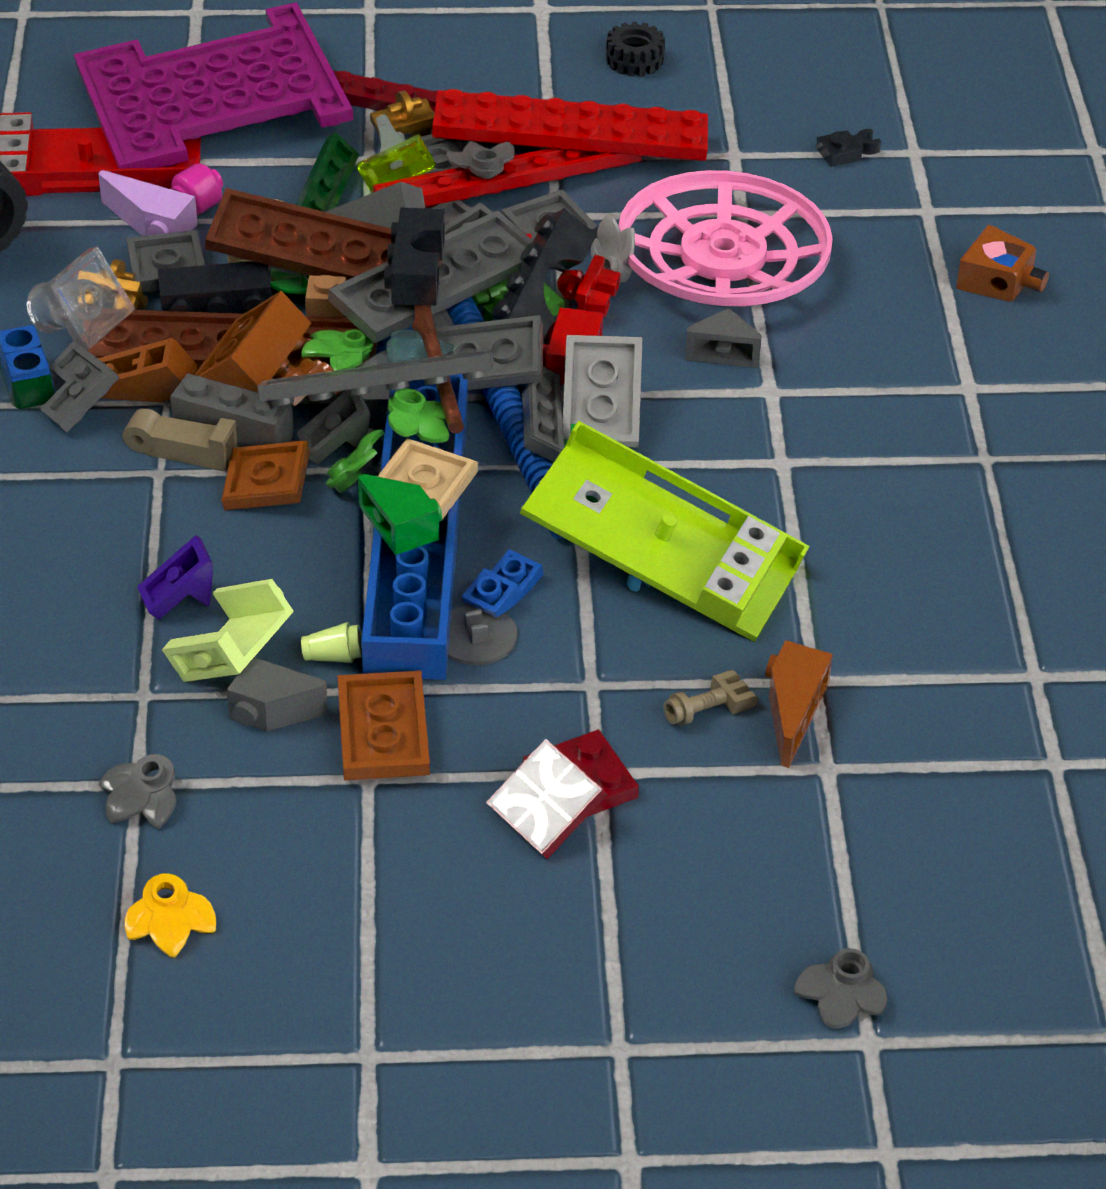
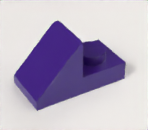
(182, 574)

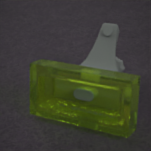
(396, 158)

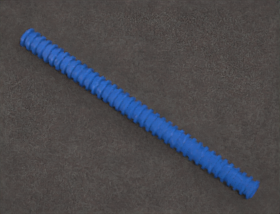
(507, 409)

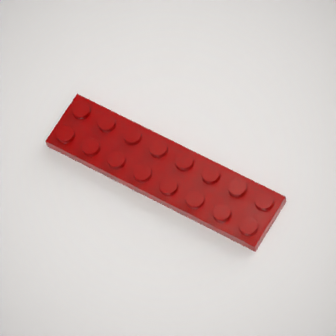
(571, 125)

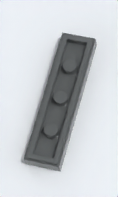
(543, 416)

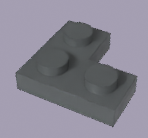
(85, 383)

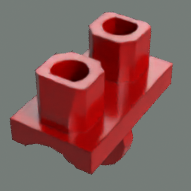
(593, 289)

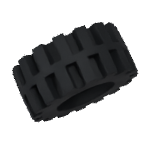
(635, 49)

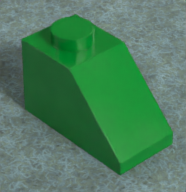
(399, 512)

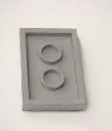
(604, 386)

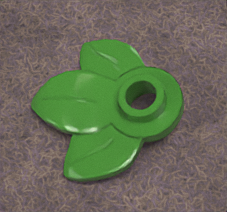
(344, 349)
(414, 415)
(346, 471)

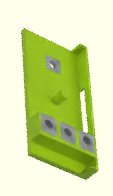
(716, 567)

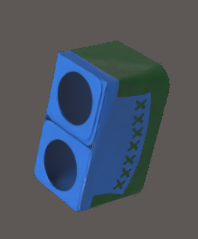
(30, 386)

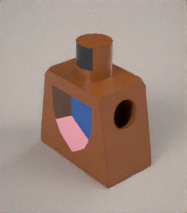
(1000, 266)

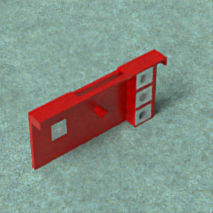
(71, 157)

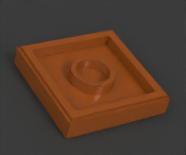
(265, 475)

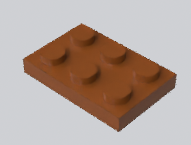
(383, 725)

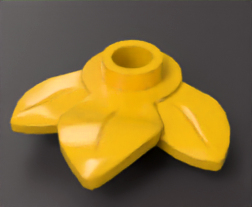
(169, 918)

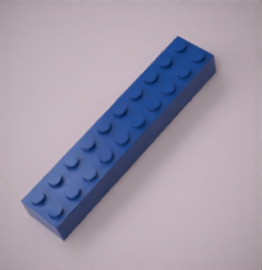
(413, 591)

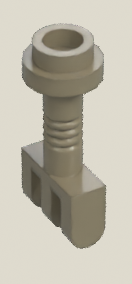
(725, 690)

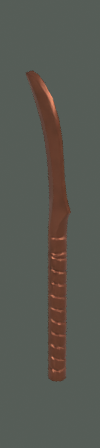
(425, 327)

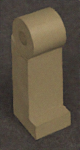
(181, 439)

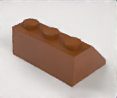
(257, 344)

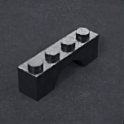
(558, 245)

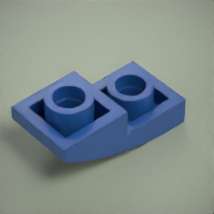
(504, 585)

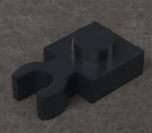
(847, 148)

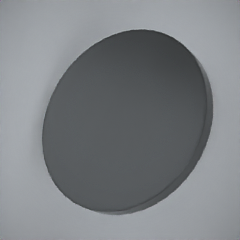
(479, 637)

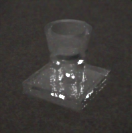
(82, 299)

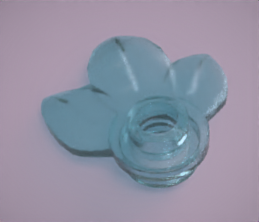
(408, 346)

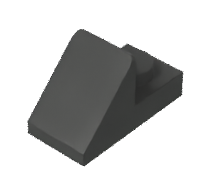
(339, 422)

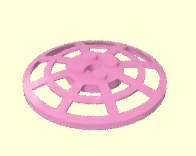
(726, 247)

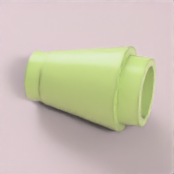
(333, 644)

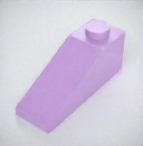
(147, 206)

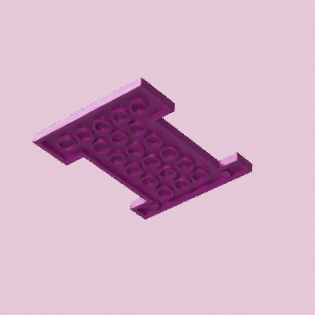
(208, 88)

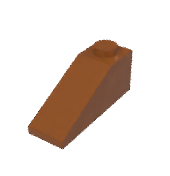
(149, 371)
(796, 689)

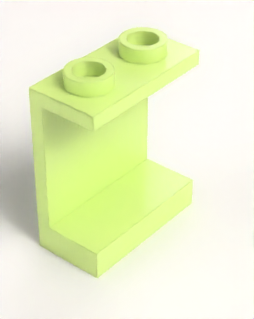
(254, 616)

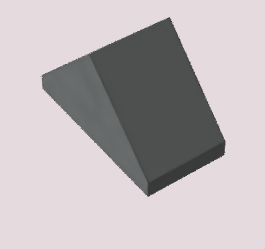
(723, 340)

